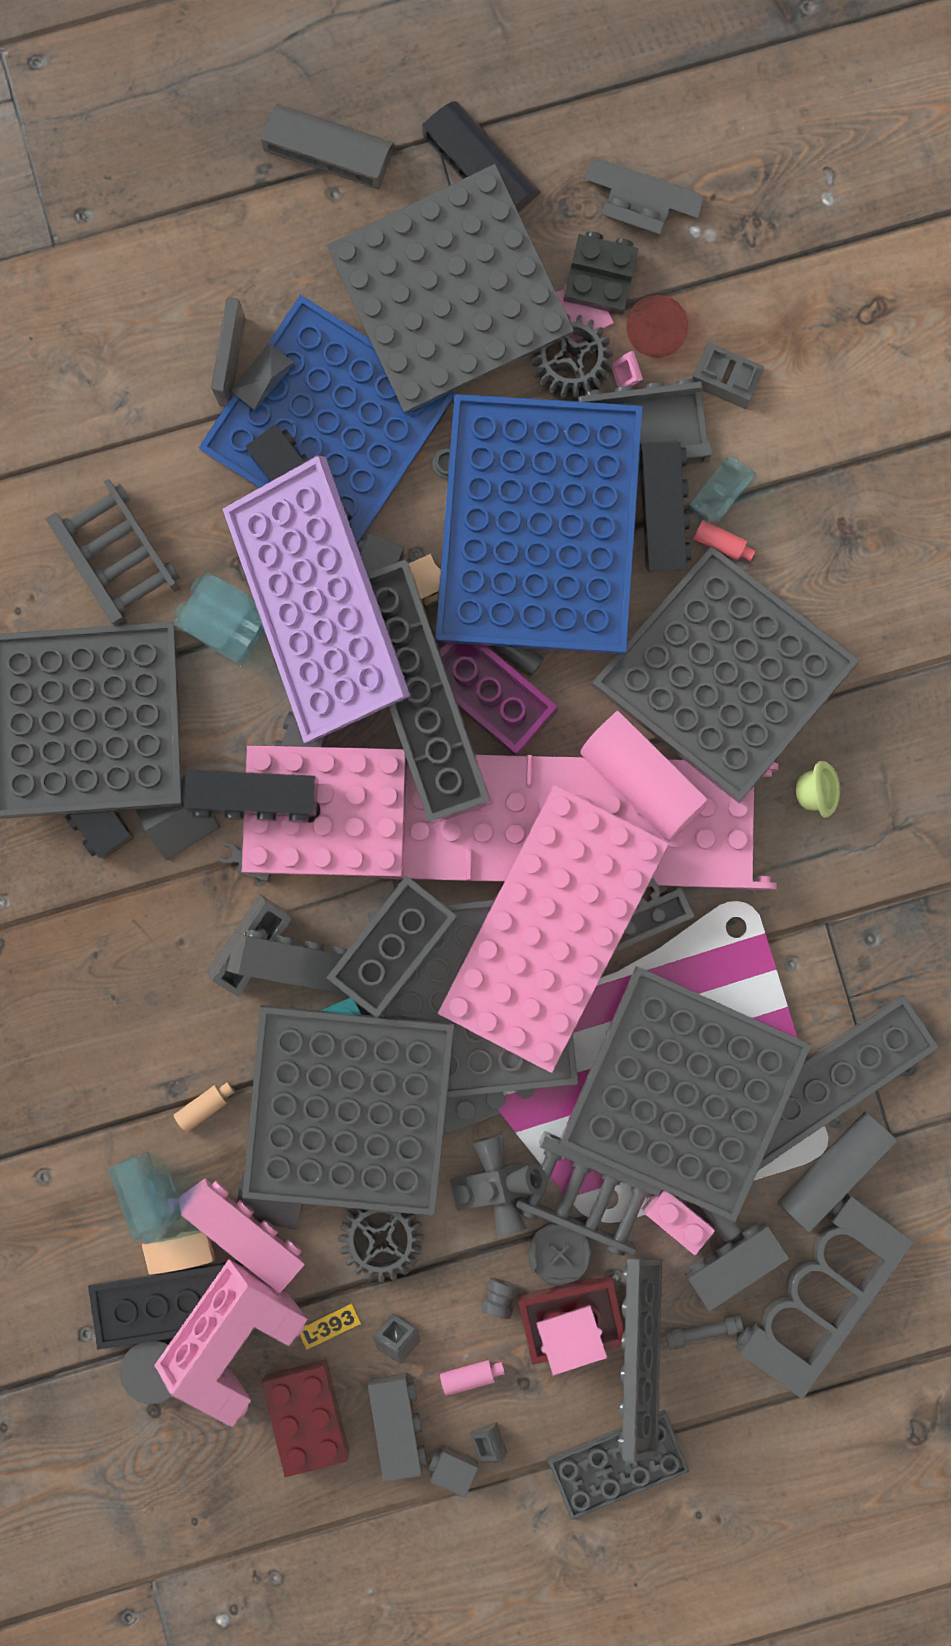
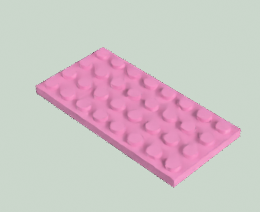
(553, 928)

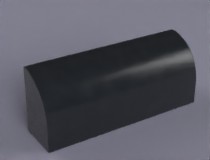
(471, 149)

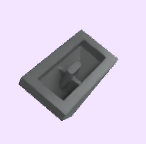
(262, 376)

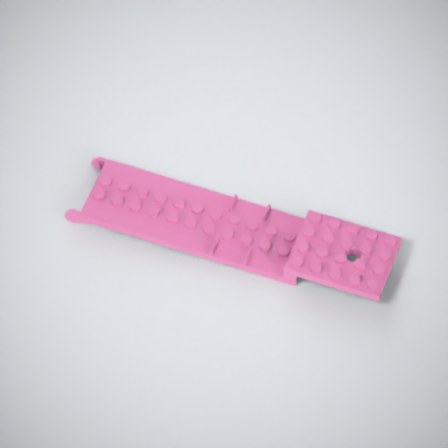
(379, 828)

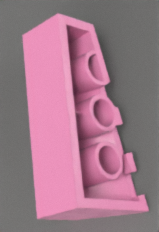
(241, 1234)

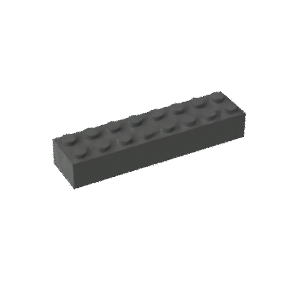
(430, 717)

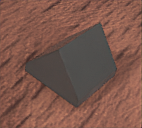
(489, 1443)

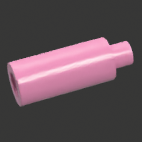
(470, 1377)

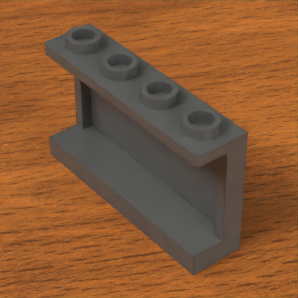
(667, 414)

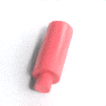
(723, 541)

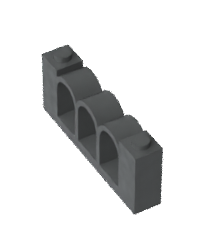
(779, 1360)

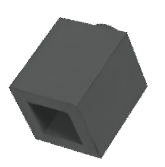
(452, 1470)

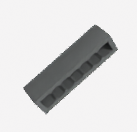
(327, 146)

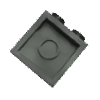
(601, 272)

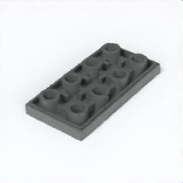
(596, 1476)

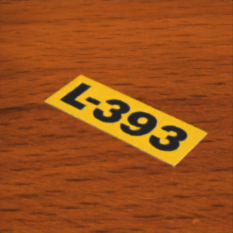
(329, 1326)

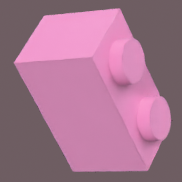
(679, 1220)

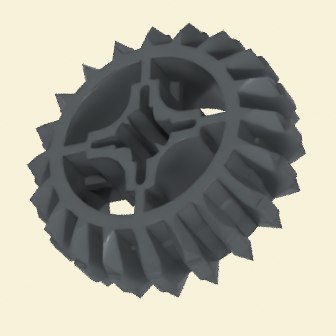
(582, 351)
(392, 1247)

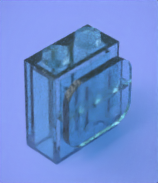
(220, 618)
(145, 1197)

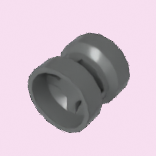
(500, 1298)

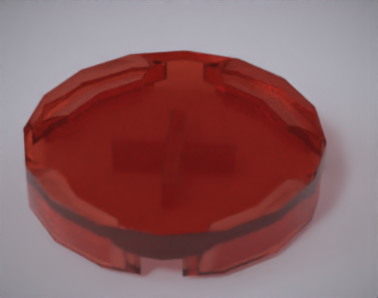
(657, 326)

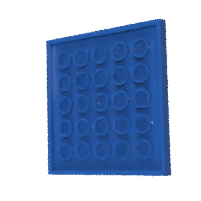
(333, 407)

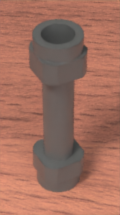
(731, 1326)

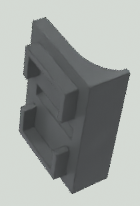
(741, 381)

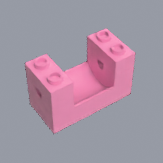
(214, 1332)

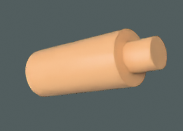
(203, 1107)

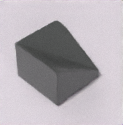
(397, 1338)

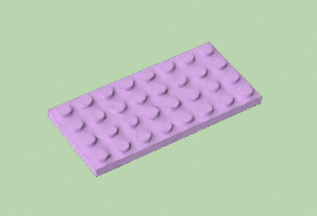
(315, 600)

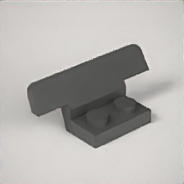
(641, 198)

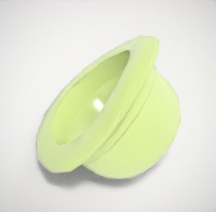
(819, 789)

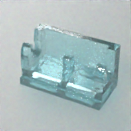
(722, 490)

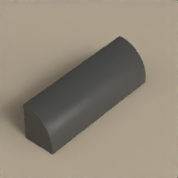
(837, 1171)

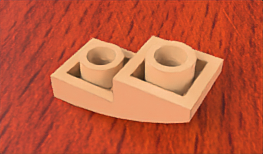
(178, 1252)

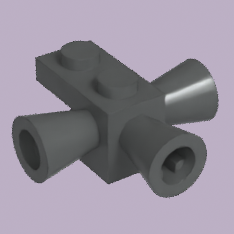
(498, 1185)

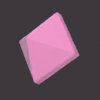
(626, 370)

